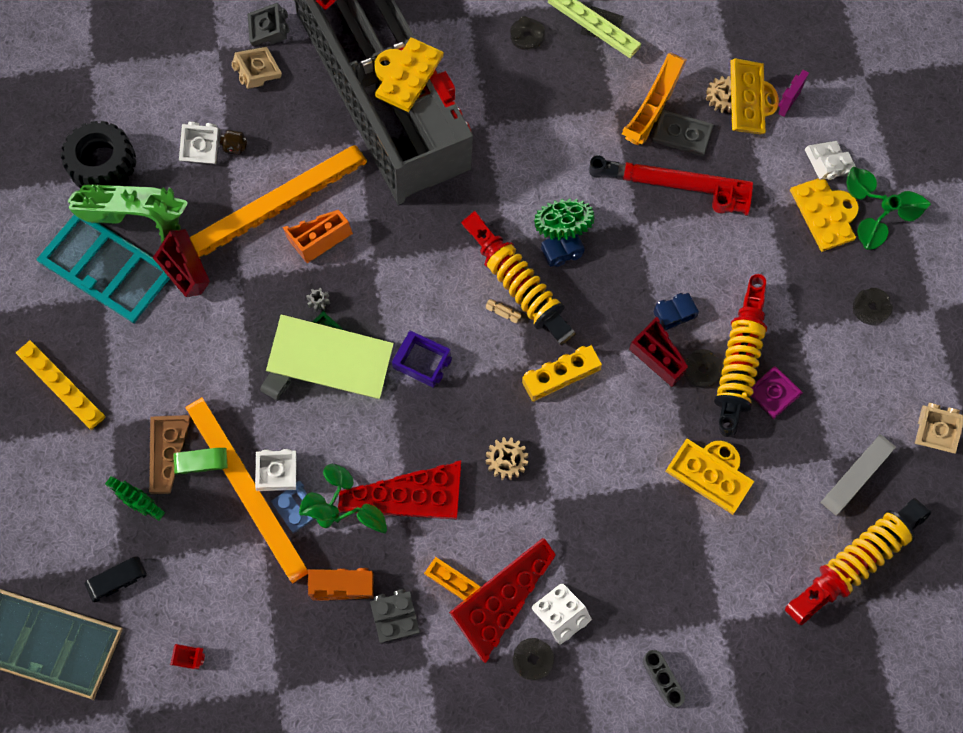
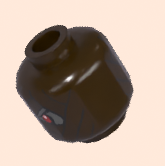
(233, 142)

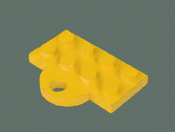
(406, 73)
(750, 97)
(825, 212)
(711, 473)

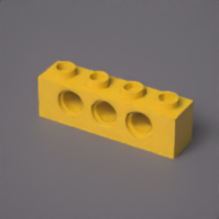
(537, 389)

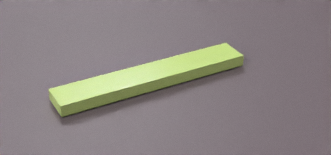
(598, 25)

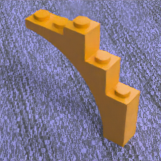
(661, 91)

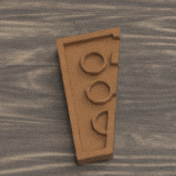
(166, 438)

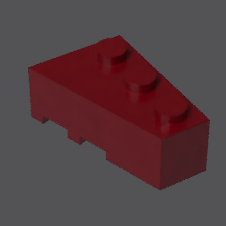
(182, 264)
(659, 353)

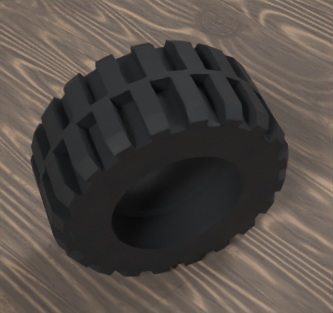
(90, 138)

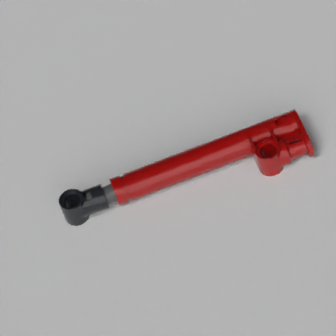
(733, 192)

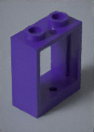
(410, 340)

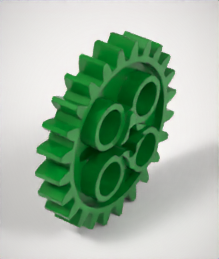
(564, 219)
(135, 498)

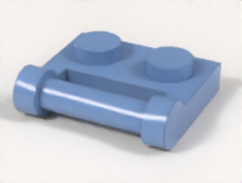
(289, 508)

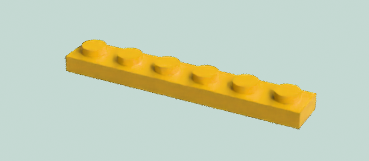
(60, 385)

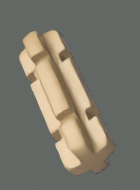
(503, 311)

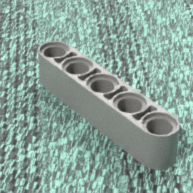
(858, 474)

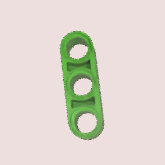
(200, 460)

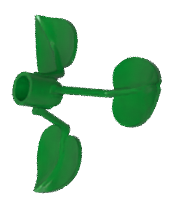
(909, 206)
(315, 505)

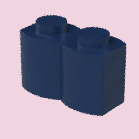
(560, 250)
(676, 311)

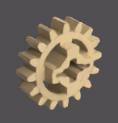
(720, 94)
(511, 465)

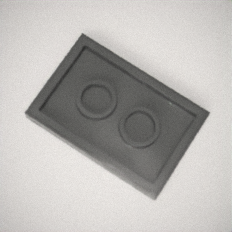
(683, 133)

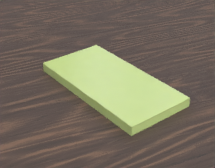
(329, 357)

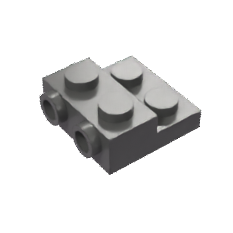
(268, 25)
(394, 616)

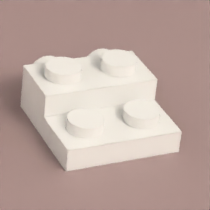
(199, 143)
(829, 160)
(276, 470)

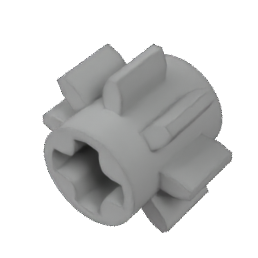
(321, 303)

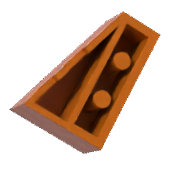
(318, 235)
(340, 584)

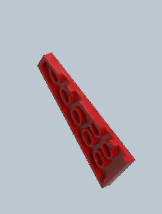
(415, 494)
(496, 604)

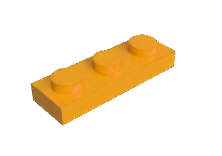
(451, 579)

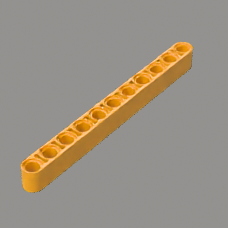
(277, 200)
(245, 488)

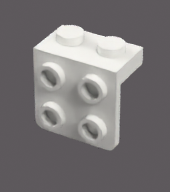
(562, 613)

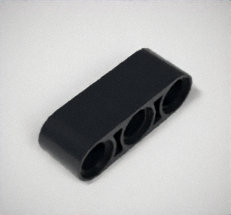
(115, 578)

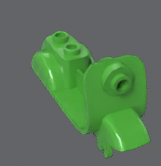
(112, 203)

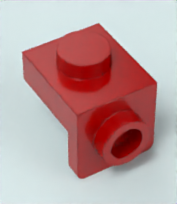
(187, 657)

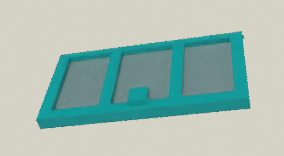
(105, 267)

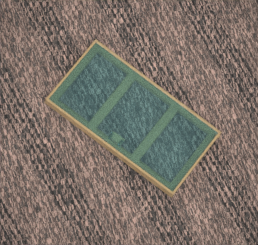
(54, 645)

